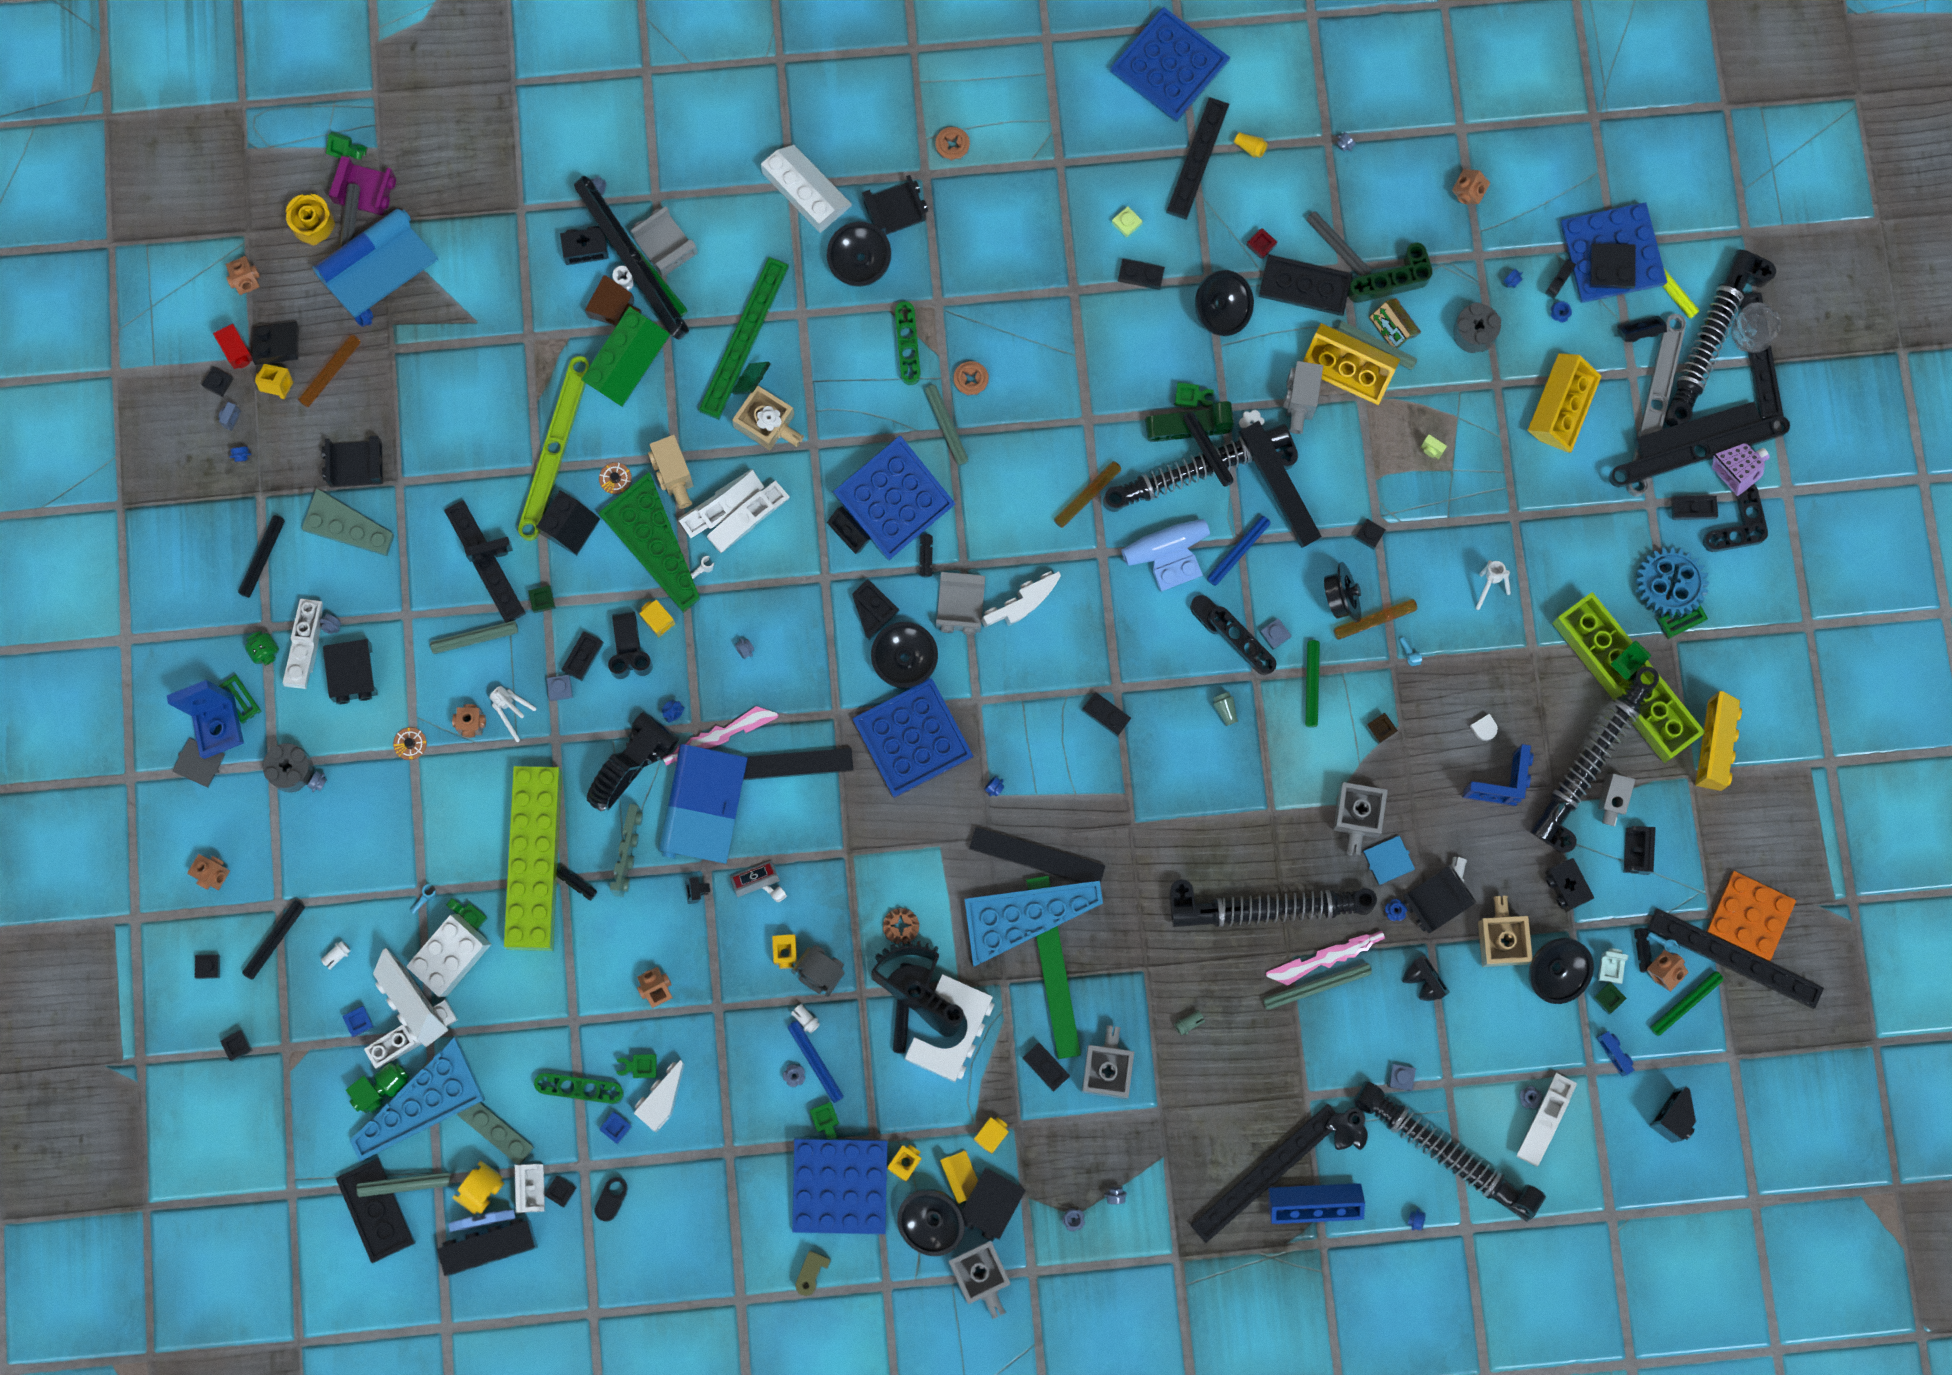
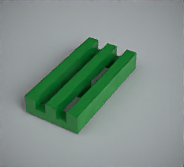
(1666, 627)
(249, 714)

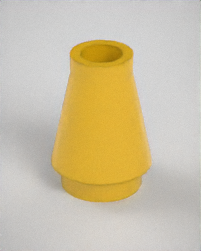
(1251, 144)

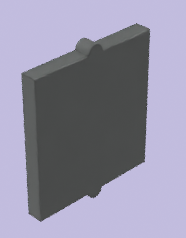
(196, 768)

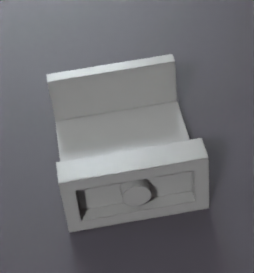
(663, 241)
(960, 603)

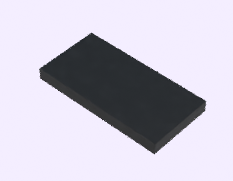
(1305, 285)
(376, 1216)

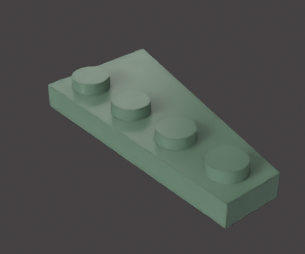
(342, 524)
(633, 818)

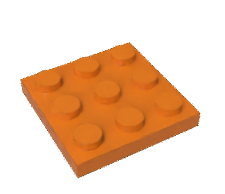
(1751, 916)

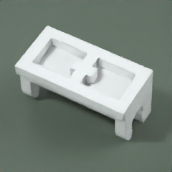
(529, 1188)

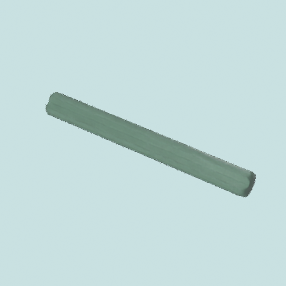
(1317, 986)

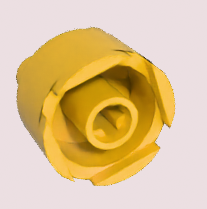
(320, 222)
(478, 1188)

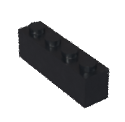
(487, 1248)

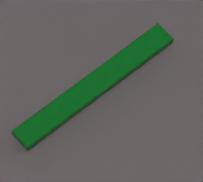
(743, 338)
(1056, 985)

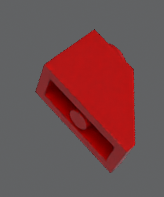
(233, 346)

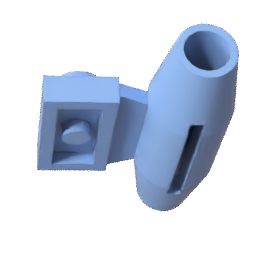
(1169, 551)

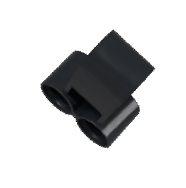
(628, 646)

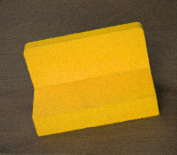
(960, 1175)

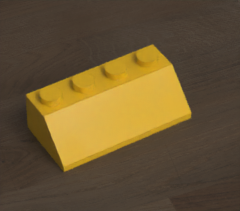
(1351, 363)
(1564, 402)
(1718, 742)

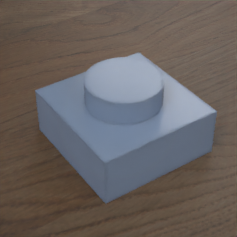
(229, 416)
(1275, 634)
(559, 688)
(1402, 1077)

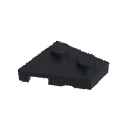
(873, 608)

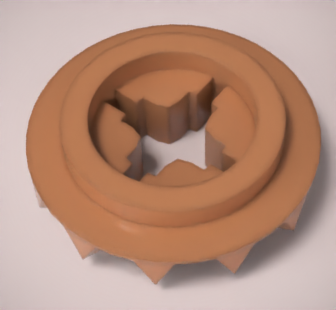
(951, 134)
(971, 368)
(908, 918)

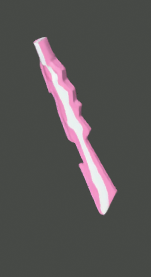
(749, 721)
(1327, 957)

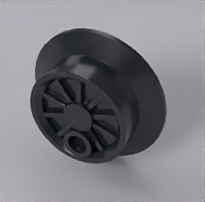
(1343, 594)

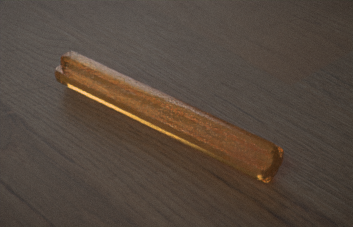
(329, 371)
(1088, 494)
(1375, 619)

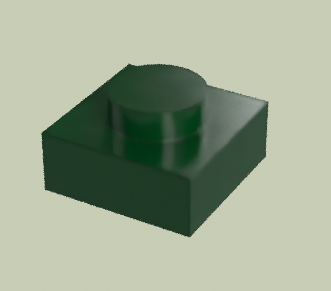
(542, 599)
(1609, 998)

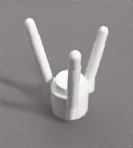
(1495, 572)
(503, 699)

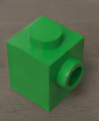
(364, 1095)

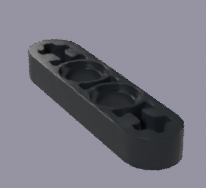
(1239, 644)

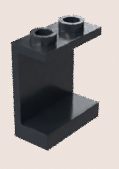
(896, 207)
(353, 463)
(349, 671)
(1439, 899)
(992, 1204)

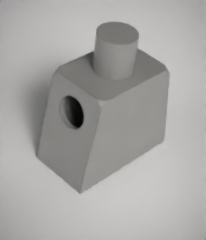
(1619, 788)

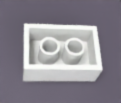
(448, 955)

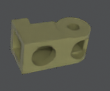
(806, 1281)

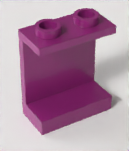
(373, 184)

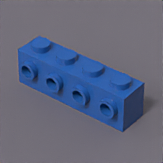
(1316, 1203)

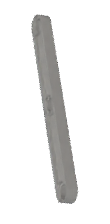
(1660, 386)

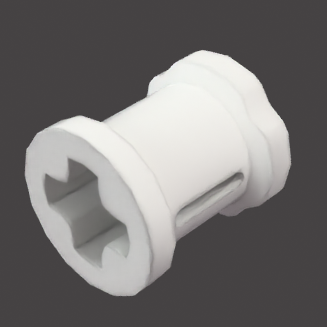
(622, 271)

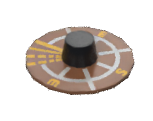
(615, 478)
(409, 743)

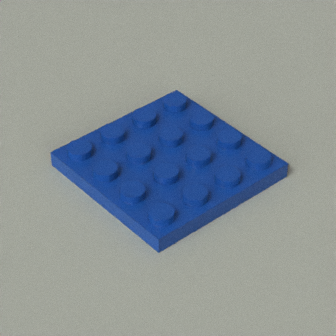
(1170, 64)
(1614, 226)
(894, 497)
(912, 738)
(839, 1186)

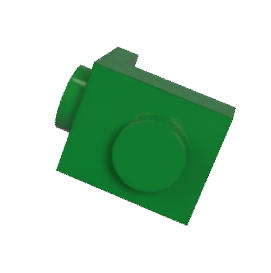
(1631, 660)

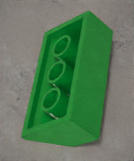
(626, 356)

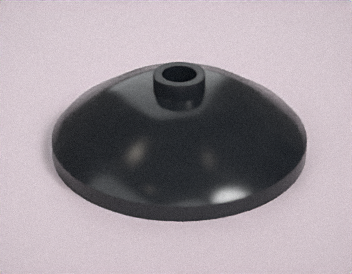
(853, 241)
(1234, 301)
(901, 640)
(1568, 977)
(923, 1230)

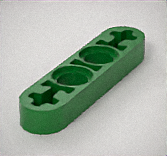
(907, 343)
(579, 1086)

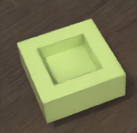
(1127, 222)
(1433, 447)

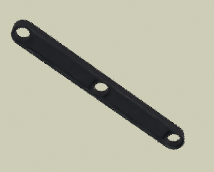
(631, 257)
(1686, 456)

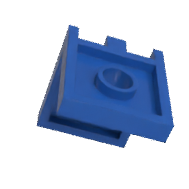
(209, 708)
(1518, 782)

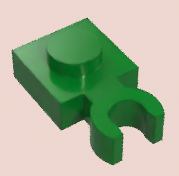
(1189, 395)
(642, 1066)

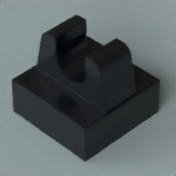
(696, 890)

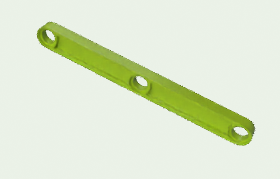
(550, 462)

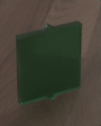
(751, 378)

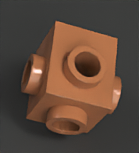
(1470, 187)
(242, 275)
(474, 726)
(212, 874)
(1668, 970)
(654, 987)

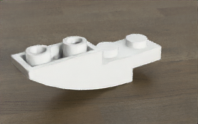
(722, 504)
(747, 516)
(1029, 597)
(304, 644)
(399, 1041)
(1546, 1120)

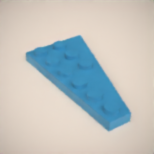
(1015, 917)
(427, 1099)

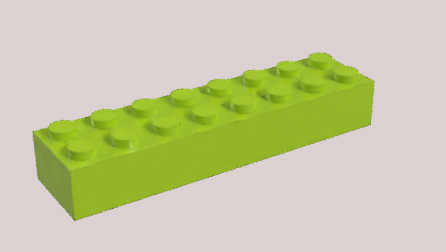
(1598, 642)
(533, 858)

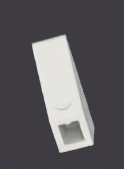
(660, 1103)

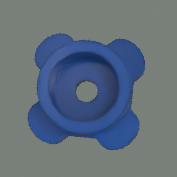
(672, 710)

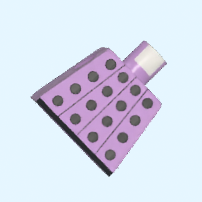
(1740, 466)

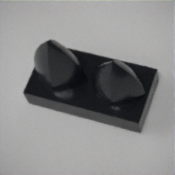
(1423, 970)

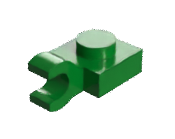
(340, 145)
(469, 913)
(825, 1119)

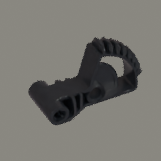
(647, 745)
(929, 1005)

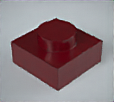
(1261, 243)

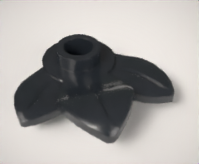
(1346, 1132)

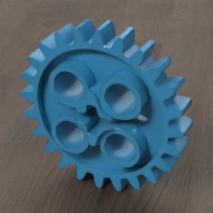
(1692, 588)

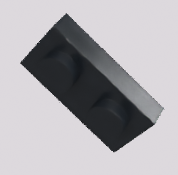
(1141, 274)
(1642, 328)
(1694, 507)
(848, 530)
(496, 548)
(582, 656)
(1106, 714)
(1046, 1067)

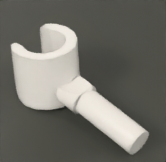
(702, 568)
(777, 894)

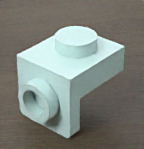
(1612, 966)

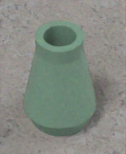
(1226, 708)

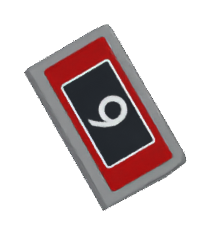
(754, 878)

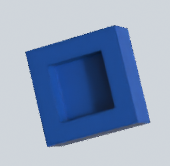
(358, 1021)
(615, 1128)

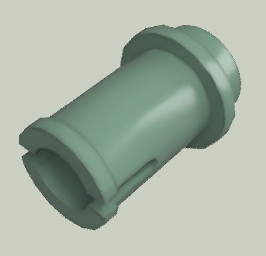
(1189, 1022)

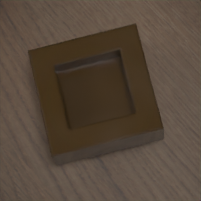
(1381, 728)

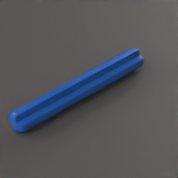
(1238, 550)
(815, 1061)

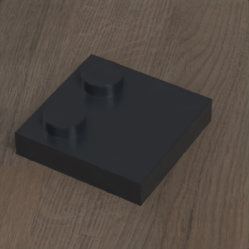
(1612, 266)
(275, 343)

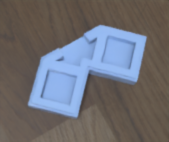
(490, 1218)

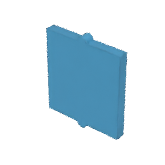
(1389, 860)

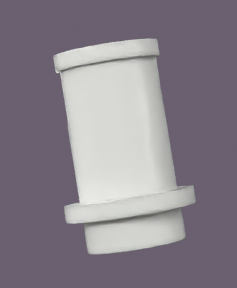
(1459, 866)
(335, 955)
(805, 1018)

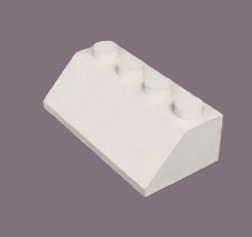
(805, 187)
(408, 1000)

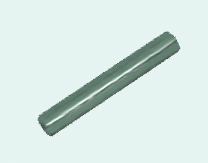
(1405, 359)
(946, 424)
(474, 637)
(403, 1184)

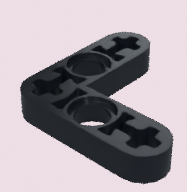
(1749, 525)

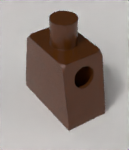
(609, 302)

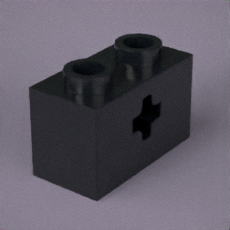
(576, 253)
(1564, 874)

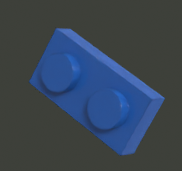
(1620, 1060)

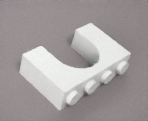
(949, 1062)

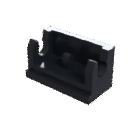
(1639, 850)

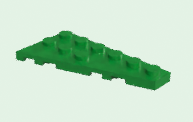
(645, 530)

